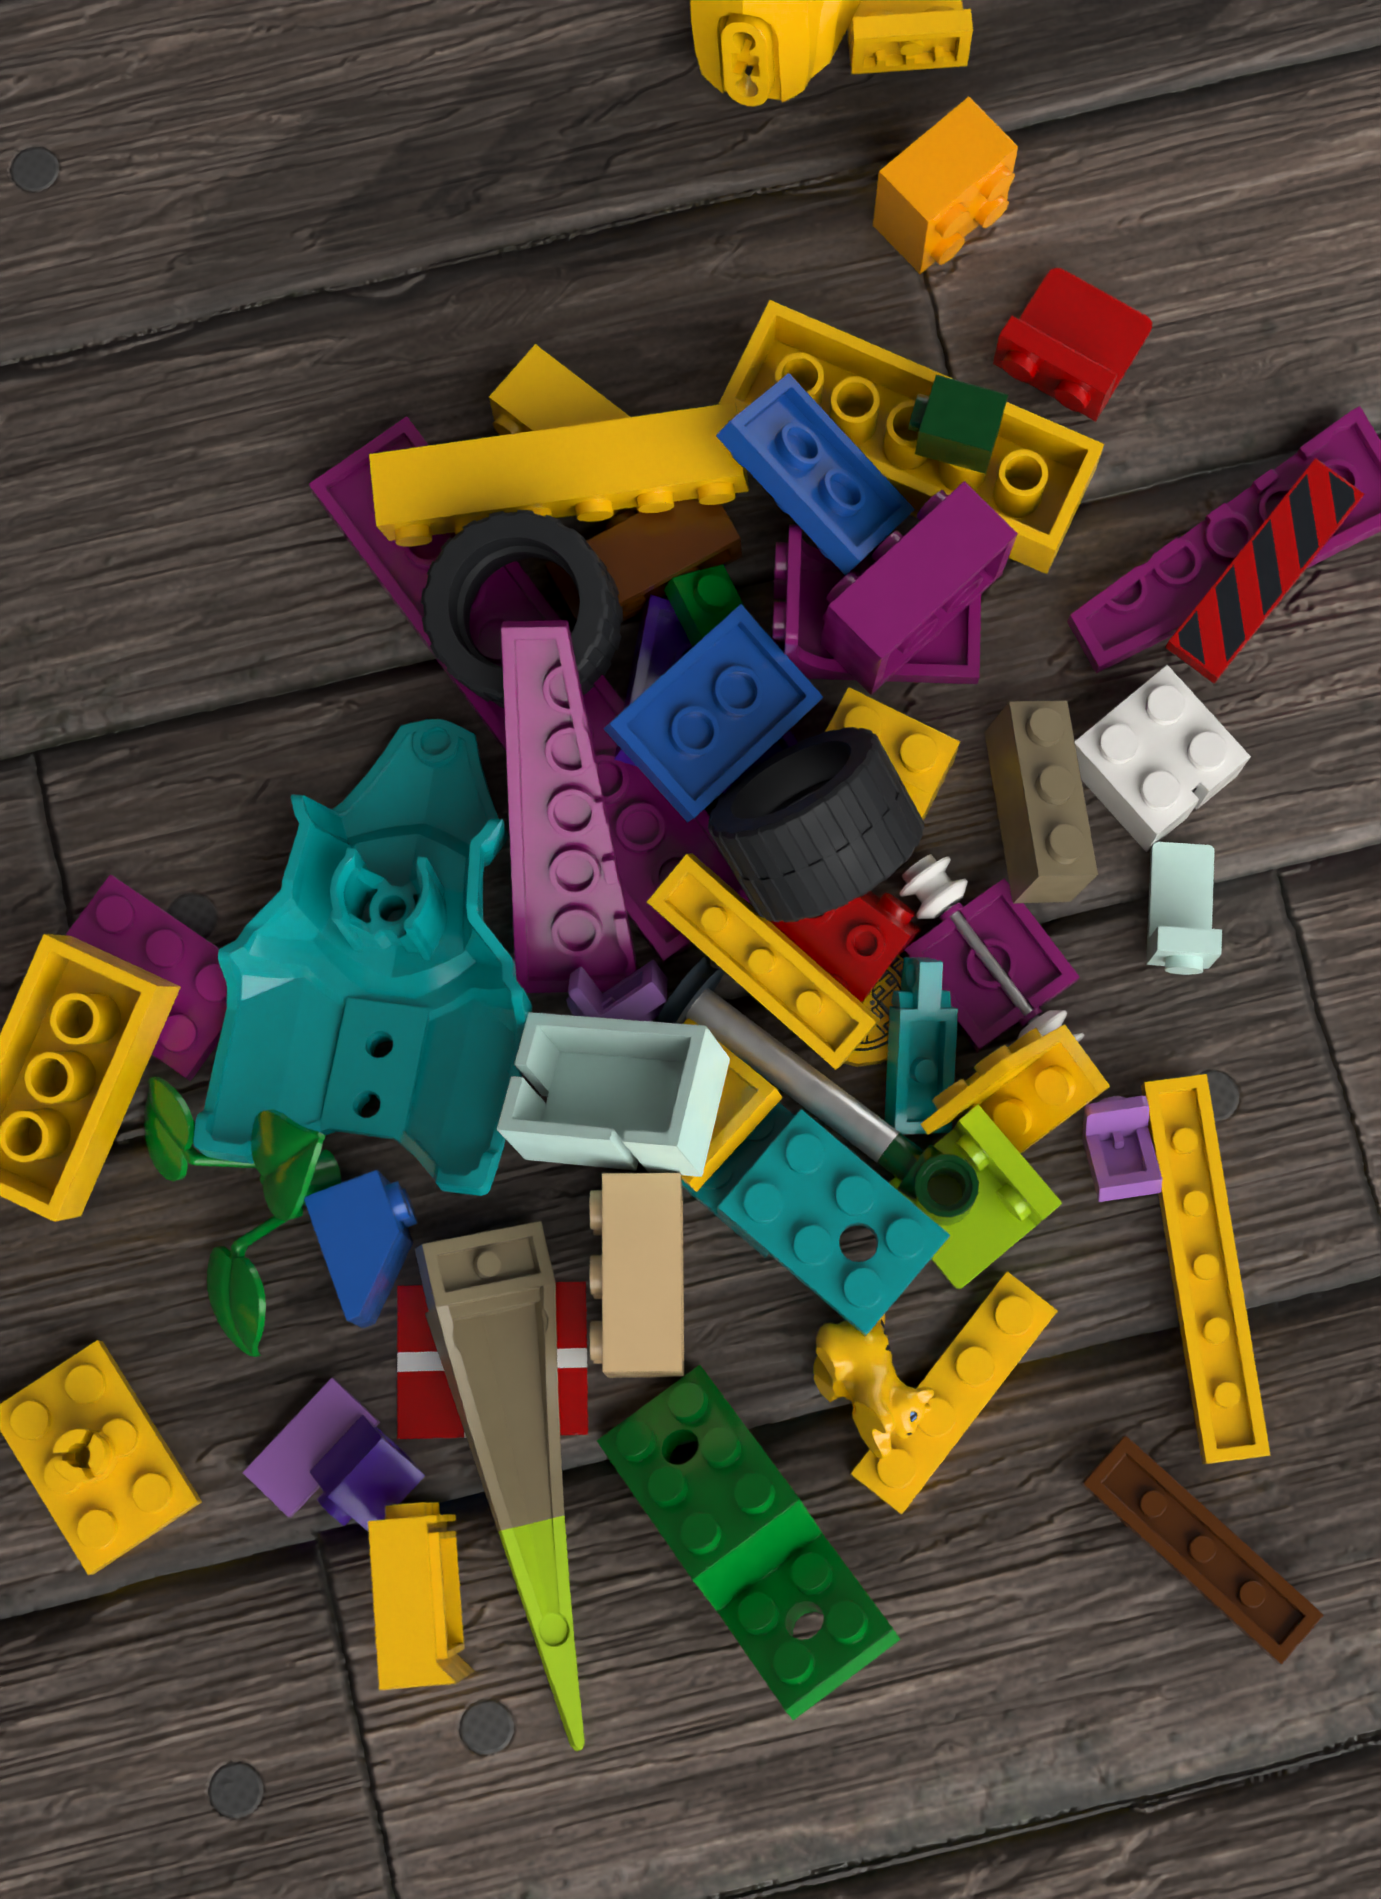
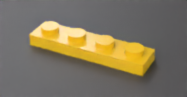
(763, 960)
(962, 1386)

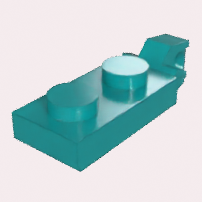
(919, 1046)

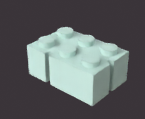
(615, 1093)

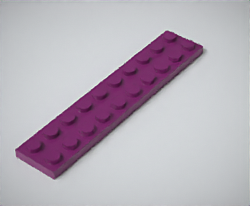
(643, 825)

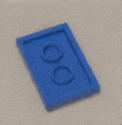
(815, 473)
(713, 713)

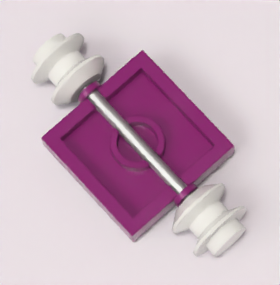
(991, 954)

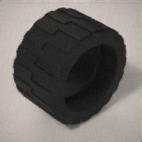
(485, 548)
(816, 825)

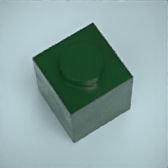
(958, 423)

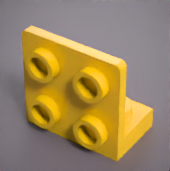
(909, 35)
(1025, 1087)

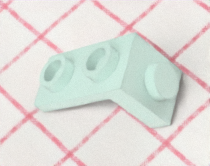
(1182, 908)

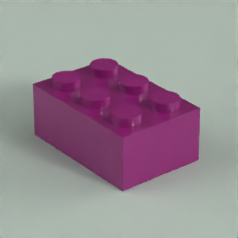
(915, 585)

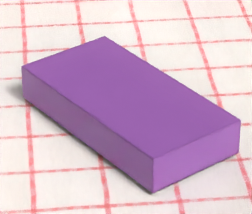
(285, 1463)

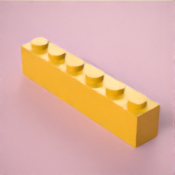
(557, 473)

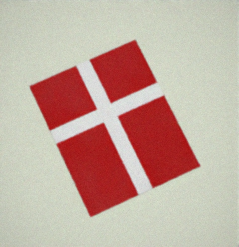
(423, 1392)

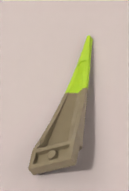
(498, 1348)

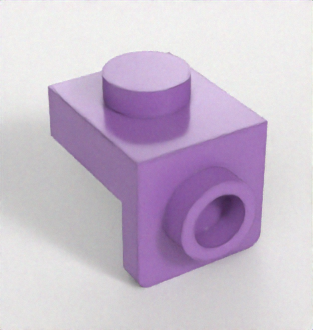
(633, 998)
(1120, 1148)

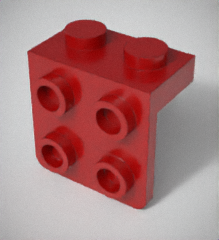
(1072, 342)
(856, 940)

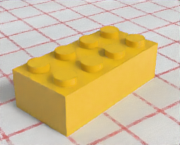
(72, 1069)

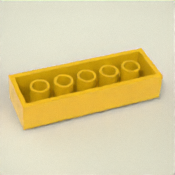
(870, 393)

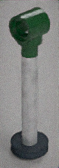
(827, 1101)

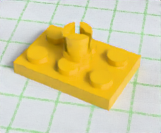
(95, 1457)

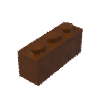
(651, 549)

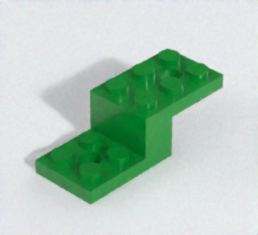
(747, 1542)

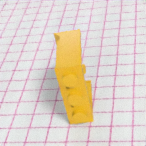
(416, 1598)

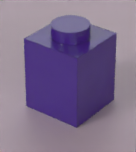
(364, 1475)

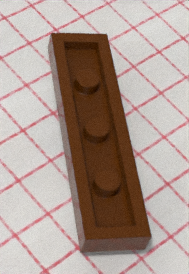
(1202, 1549)

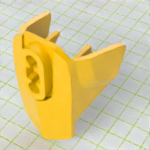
(777, 37)

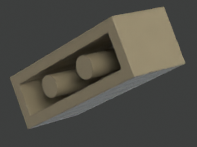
(1040, 802)

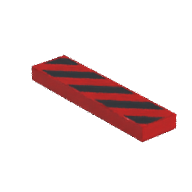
(1264, 571)

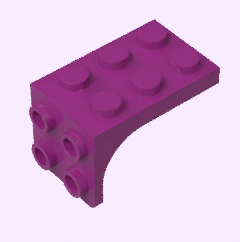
(804, 581)

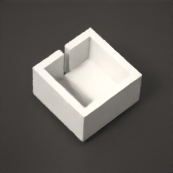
(1153, 756)

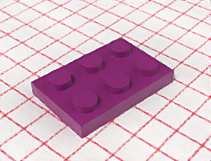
(150, 938)

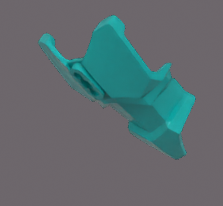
(375, 947)

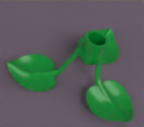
(289, 1168)

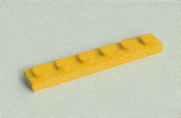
(1205, 1271)

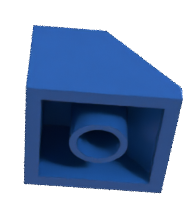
(363, 1240)

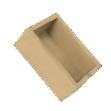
(638, 1275)

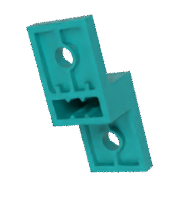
(794, 1195)

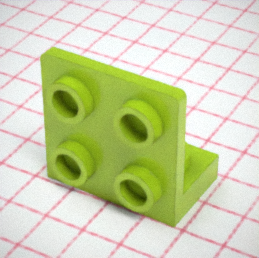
(1008, 1201)

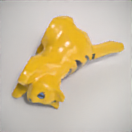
(864, 1373)

